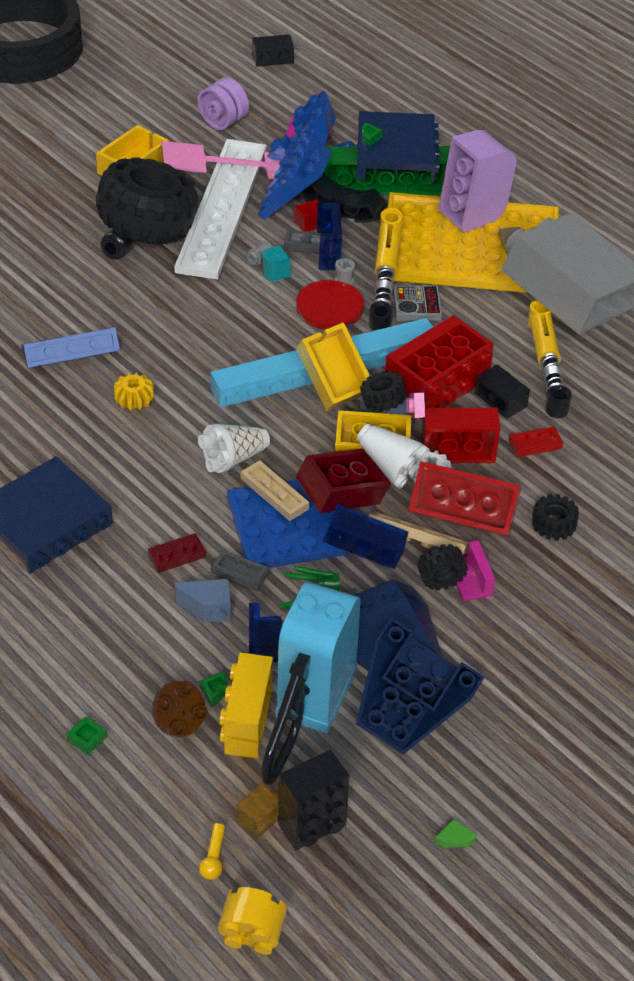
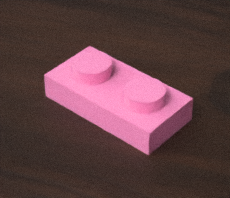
(415, 405)

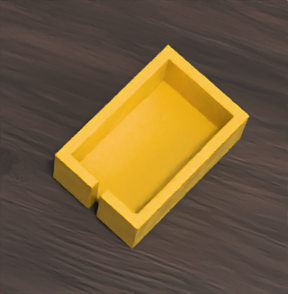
(133, 143)
(333, 365)
(247, 705)

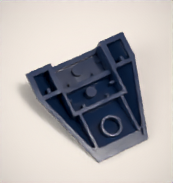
(400, 603)

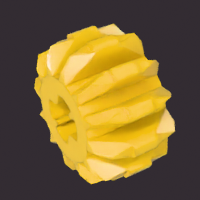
(133, 391)

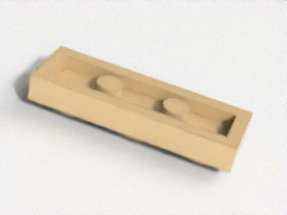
(274, 490)

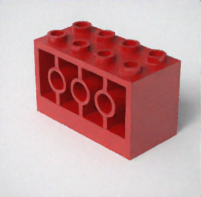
(442, 362)

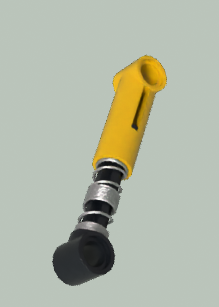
(385, 268)
(548, 358)

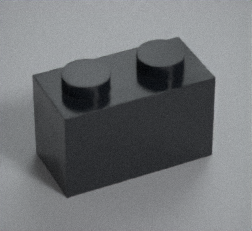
(273, 50)
(502, 391)

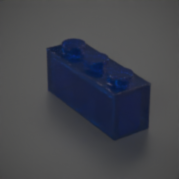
(365, 536)

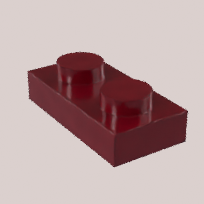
(176, 553)

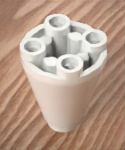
(392, 453)

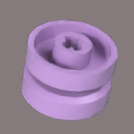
(223, 103)

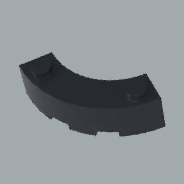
(354, 204)

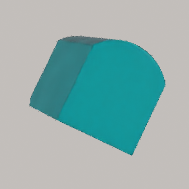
(276, 264)

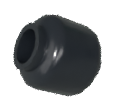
(115, 245)

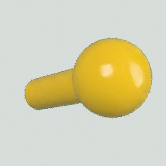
(211, 866)

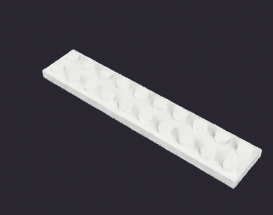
(220, 212)

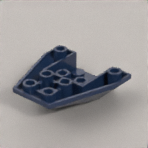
(411, 689)

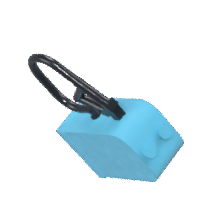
(313, 667)

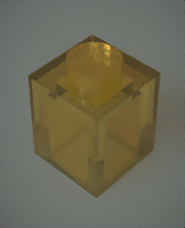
(258, 811)

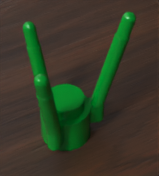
(324, 578)

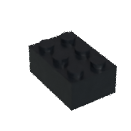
(313, 800)

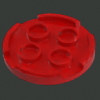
(329, 304)

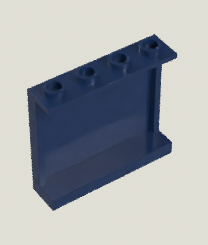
(407, 143)
(50, 513)

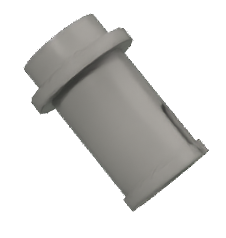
(255, 256)

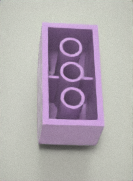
(476, 180)

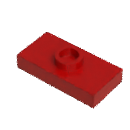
(535, 441)

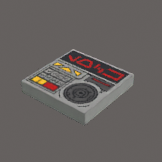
(417, 303)

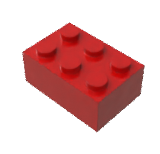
(462, 433)

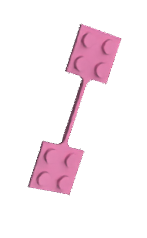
(192, 158)

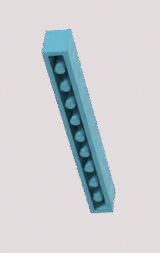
(288, 371)

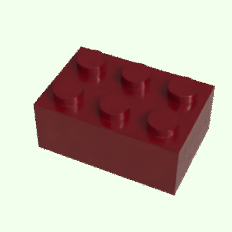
(342, 479)

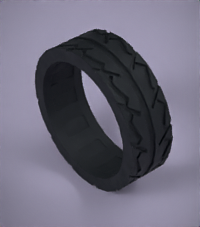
(44, 56)

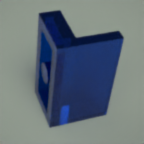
(263, 633)

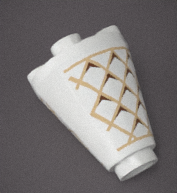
(231, 445)

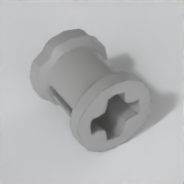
(344, 270)

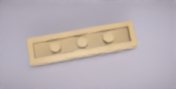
(428, 537)

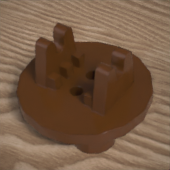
(188, 701)

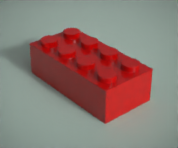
(464, 499)

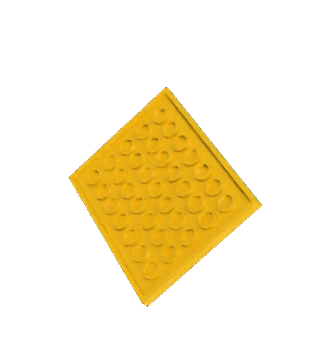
(441, 254)

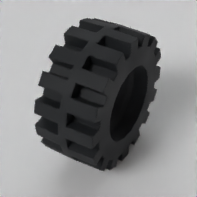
(383, 391)
(552, 527)
(442, 567)

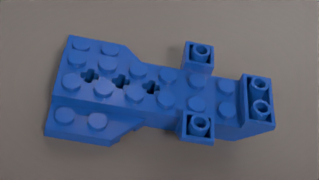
(302, 156)

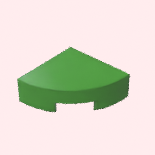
(455, 836)

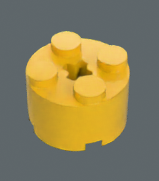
(252, 920)

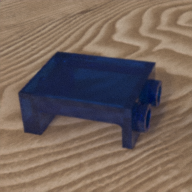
(330, 234)

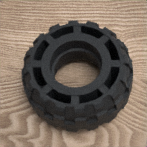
(146, 200)

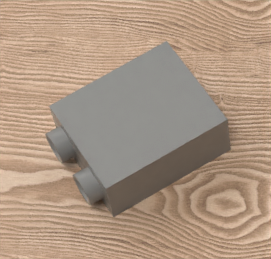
(571, 271)

